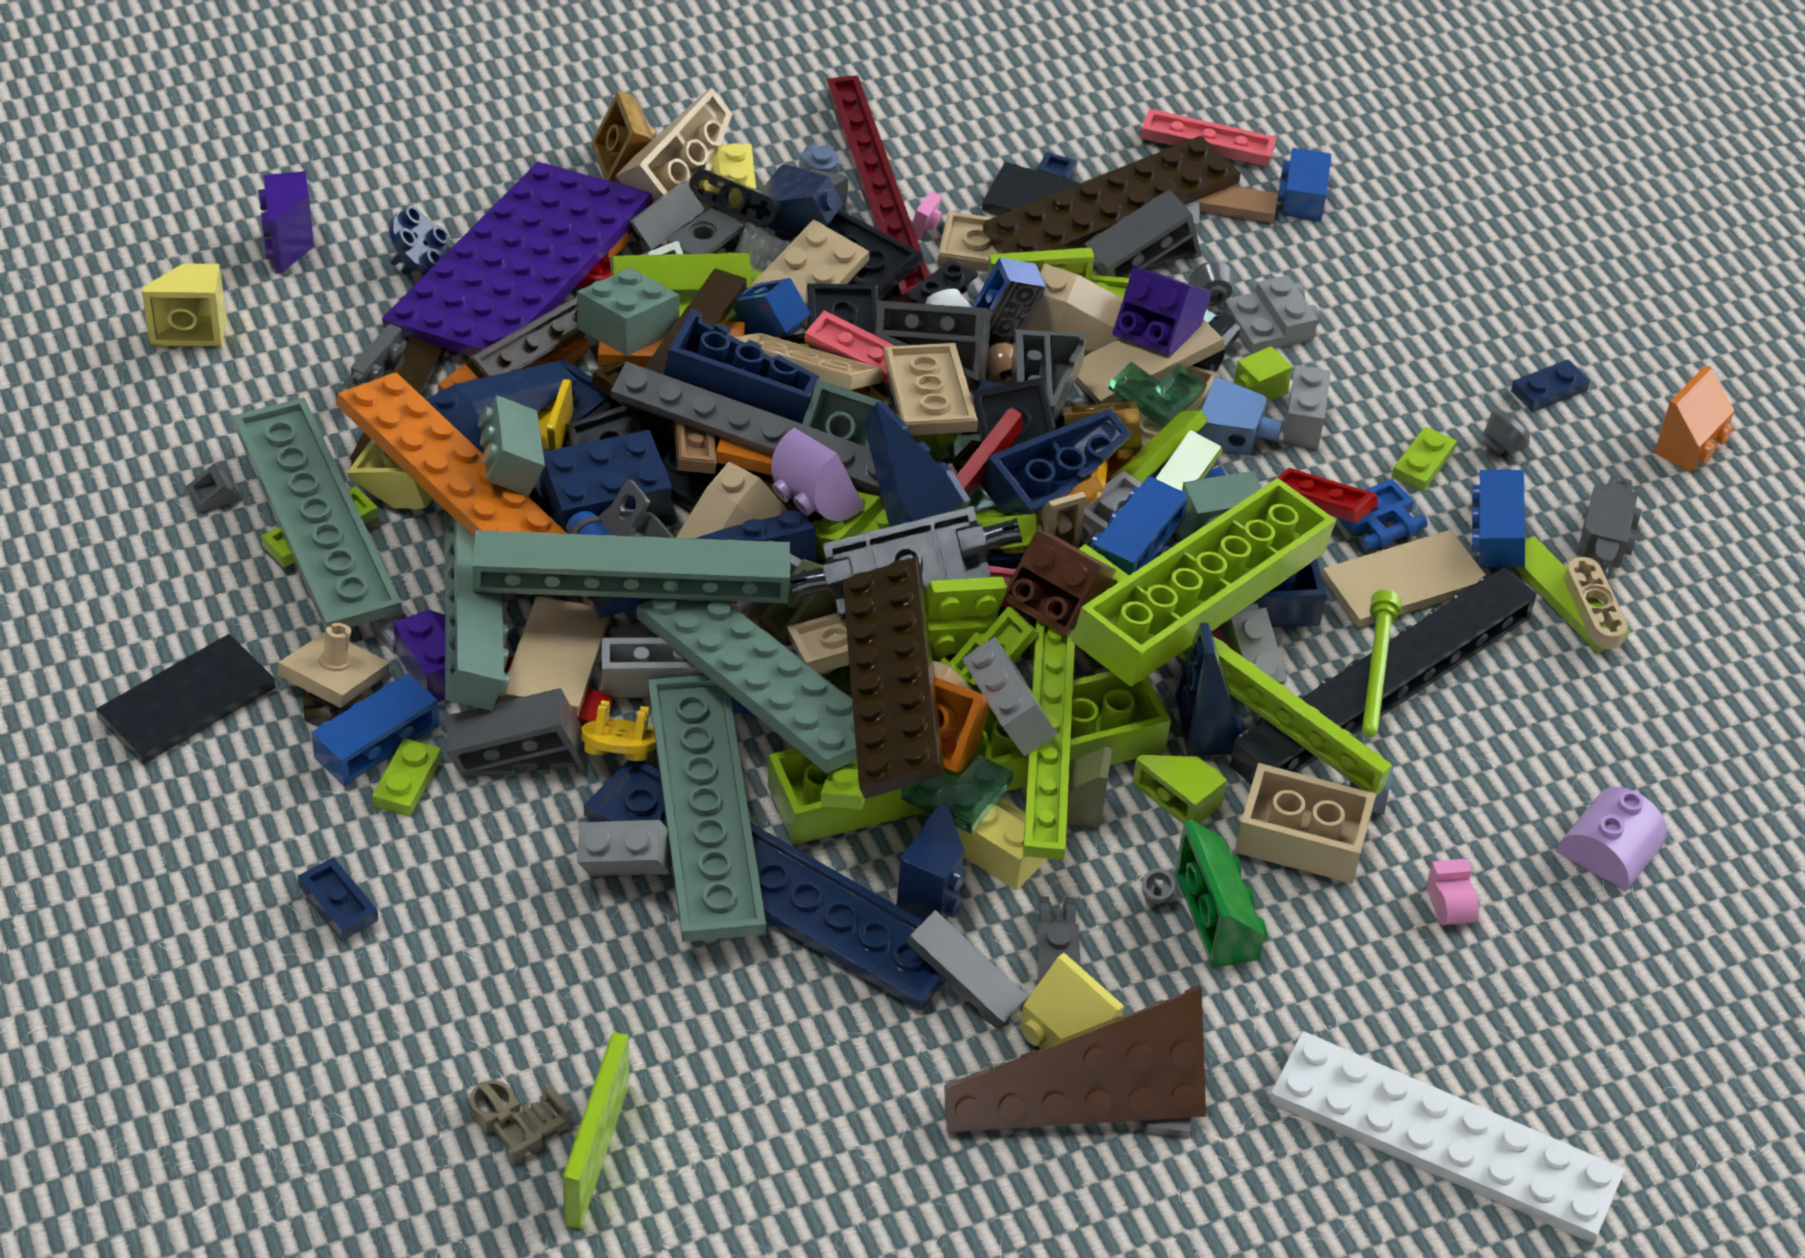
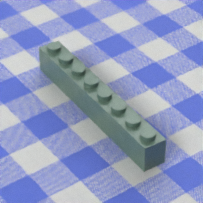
(631, 566)
(472, 628)

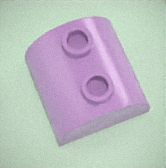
(813, 478)
(1616, 836)

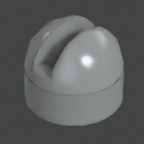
(1168, 886)

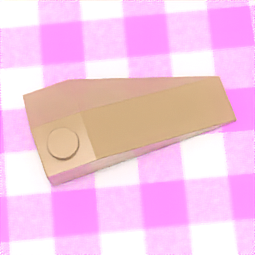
(680, 148)
(731, 501)

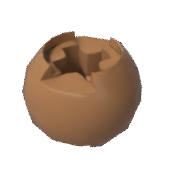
(999, 363)

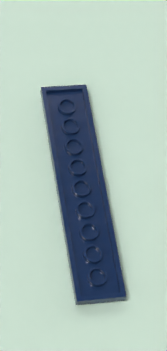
(801, 896)

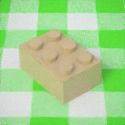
(1305, 823)

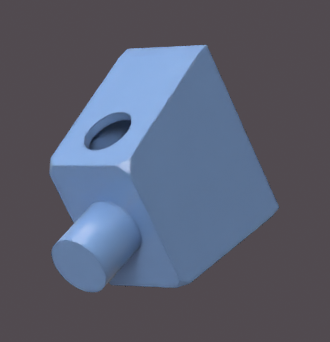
(1237, 418)

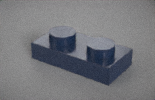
(1550, 385)
(338, 898)

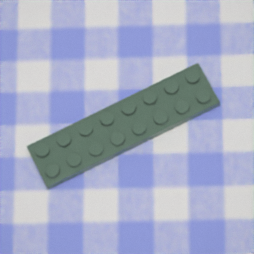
(317, 514)
(759, 676)
(705, 810)

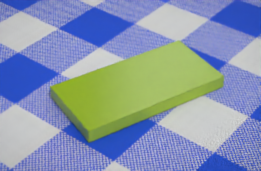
(596, 1130)

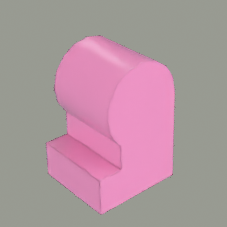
(1452, 892)

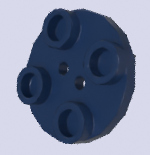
(416, 240)

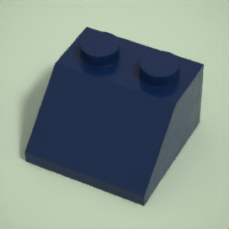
(933, 869)

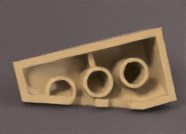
(1075, 307)

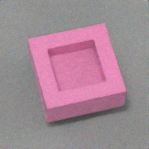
(927, 215)

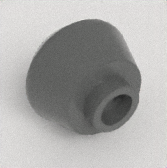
(1216, 278)
(1505, 434)

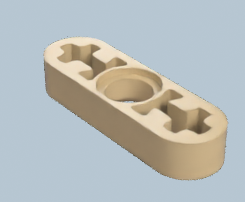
(1593, 617)

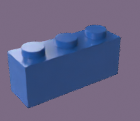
(1500, 517)
(1142, 525)
(375, 728)

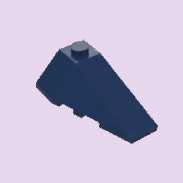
(531, 387)
(907, 475)
(1205, 700)

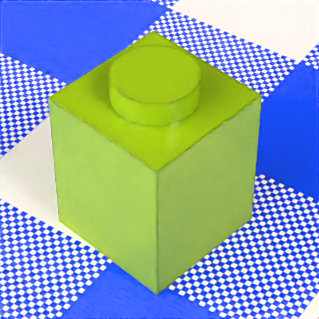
(1264, 373)

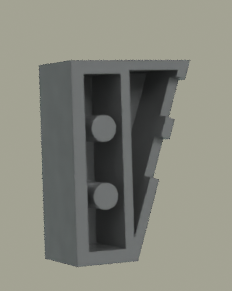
(1146, 238)
(939, 324)
(1051, 356)
(517, 734)

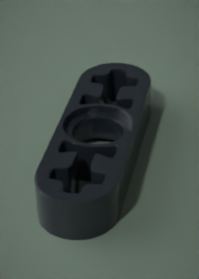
(721, 201)

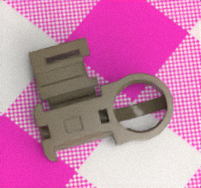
(524, 1127)

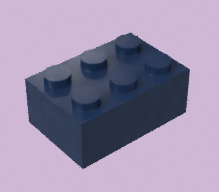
(594, 473)

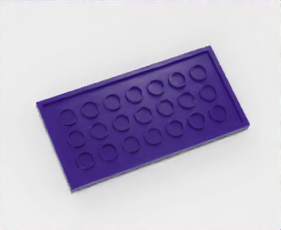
(518, 259)

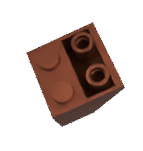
(1056, 582)

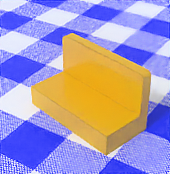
(553, 421)

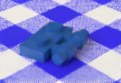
(1392, 505)

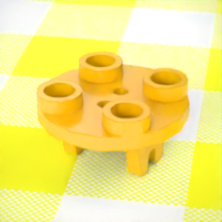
(619, 736)

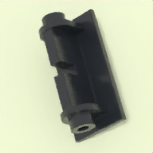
(949, 276)

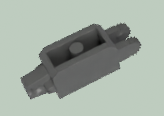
(1608, 524)

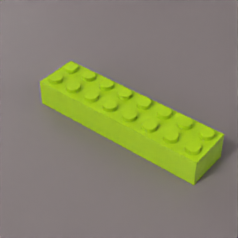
(1202, 581)

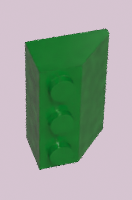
(1218, 898)

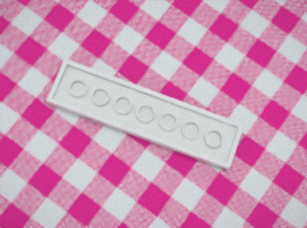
(1448, 1136)

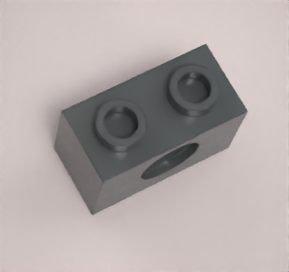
(709, 234)

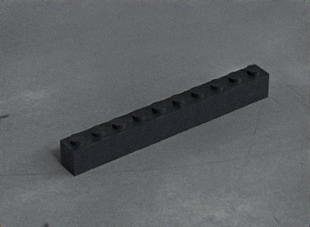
(1413, 662)

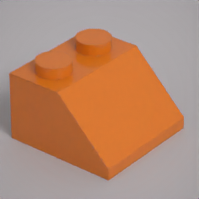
(1696, 422)

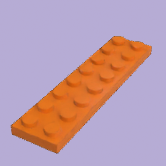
(439, 458)

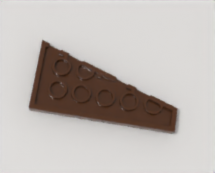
(1111, 1072)

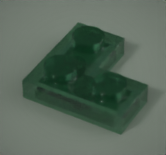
(1157, 399)
(968, 797)

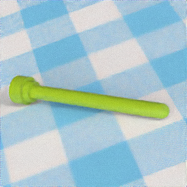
(1384, 609)

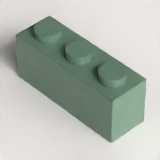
(511, 445)

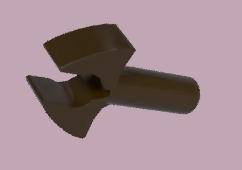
(326, 710)

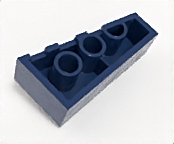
(738, 370)

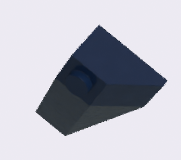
(1051, 464)

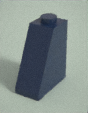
(803, 197)

